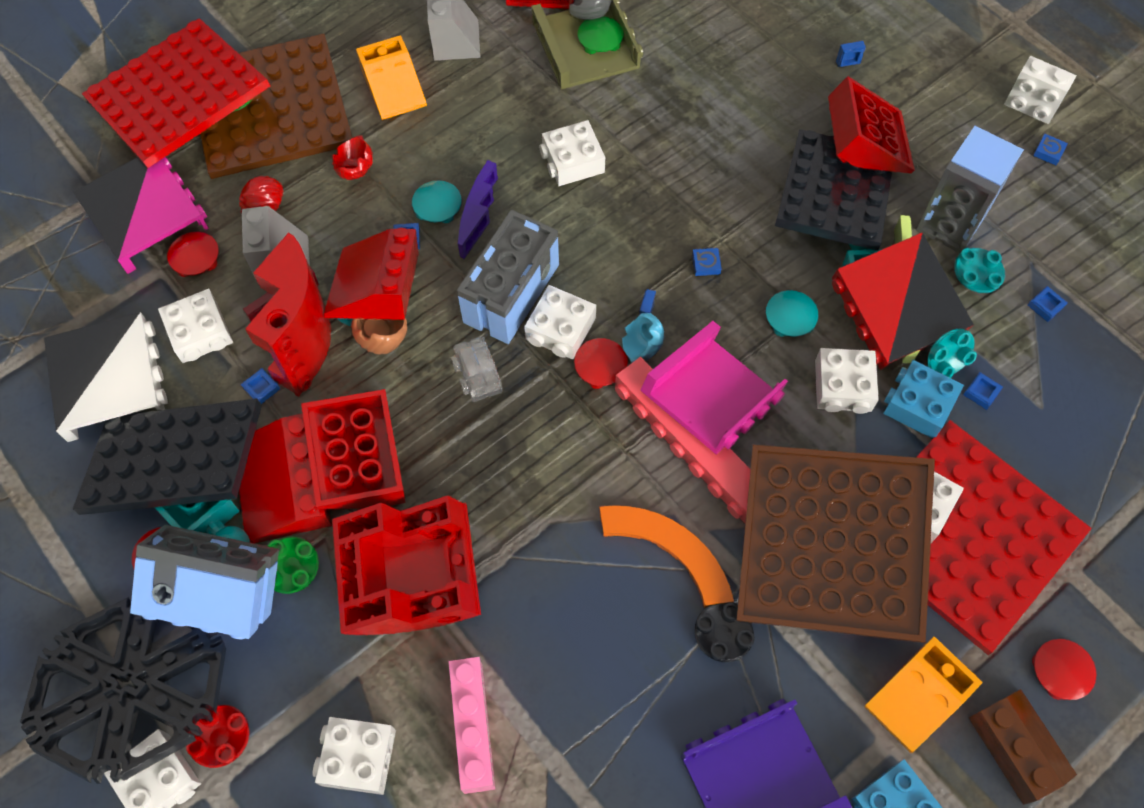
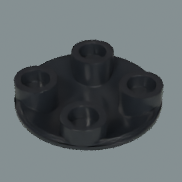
(721, 634)

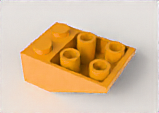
(391, 77)
(923, 694)

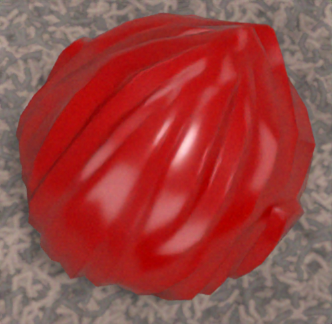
(353, 158)
(261, 192)

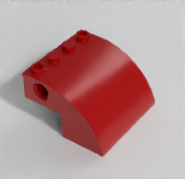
(298, 309)
(405, 568)

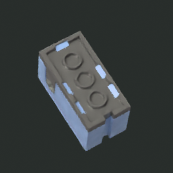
(969, 188)
(509, 276)
(204, 581)

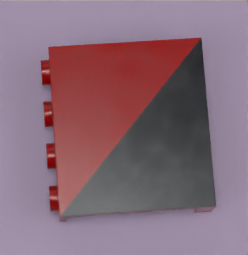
(900, 299)

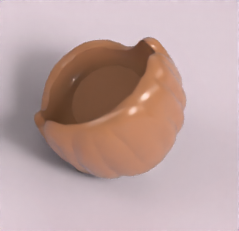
(379, 335)

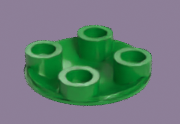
(600, 35)
(296, 564)

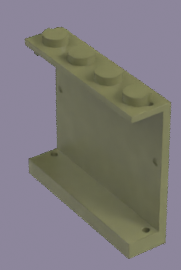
(567, 55)

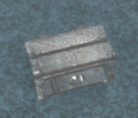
(477, 368)

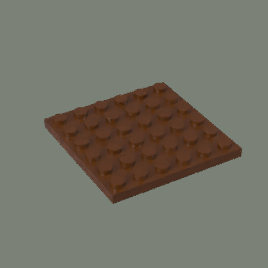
(289, 119)
(837, 542)

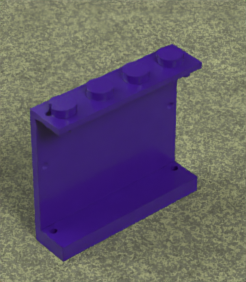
(761, 765)

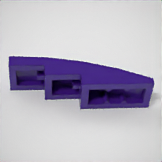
(476, 212)

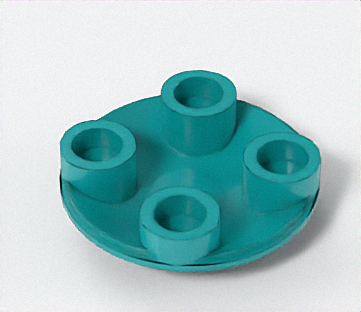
(436, 201)
(980, 269)
(791, 313)
(952, 352)

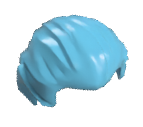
(643, 337)

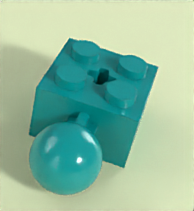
(205, 518)

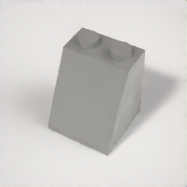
(453, 30)
(262, 233)

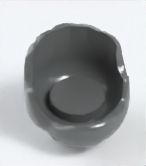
(589, 9)

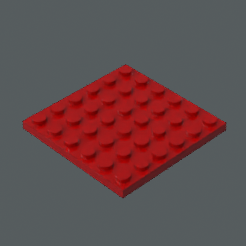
(175, 91)
(997, 542)

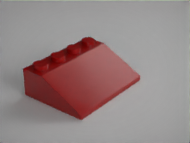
(868, 129)
(375, 277)
(352, 452)
(278, 484)

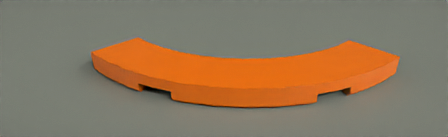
(676, 541)

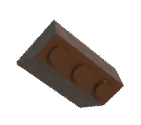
(1023, 747)

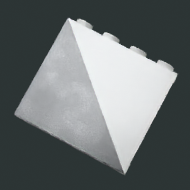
(103, 373)

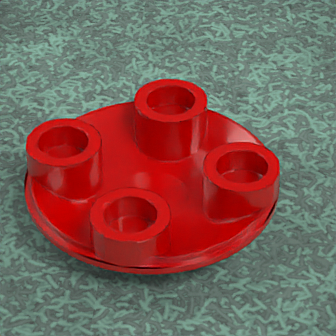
(193, 254)
(600, 362)
(1064, 669)
(221, 738)

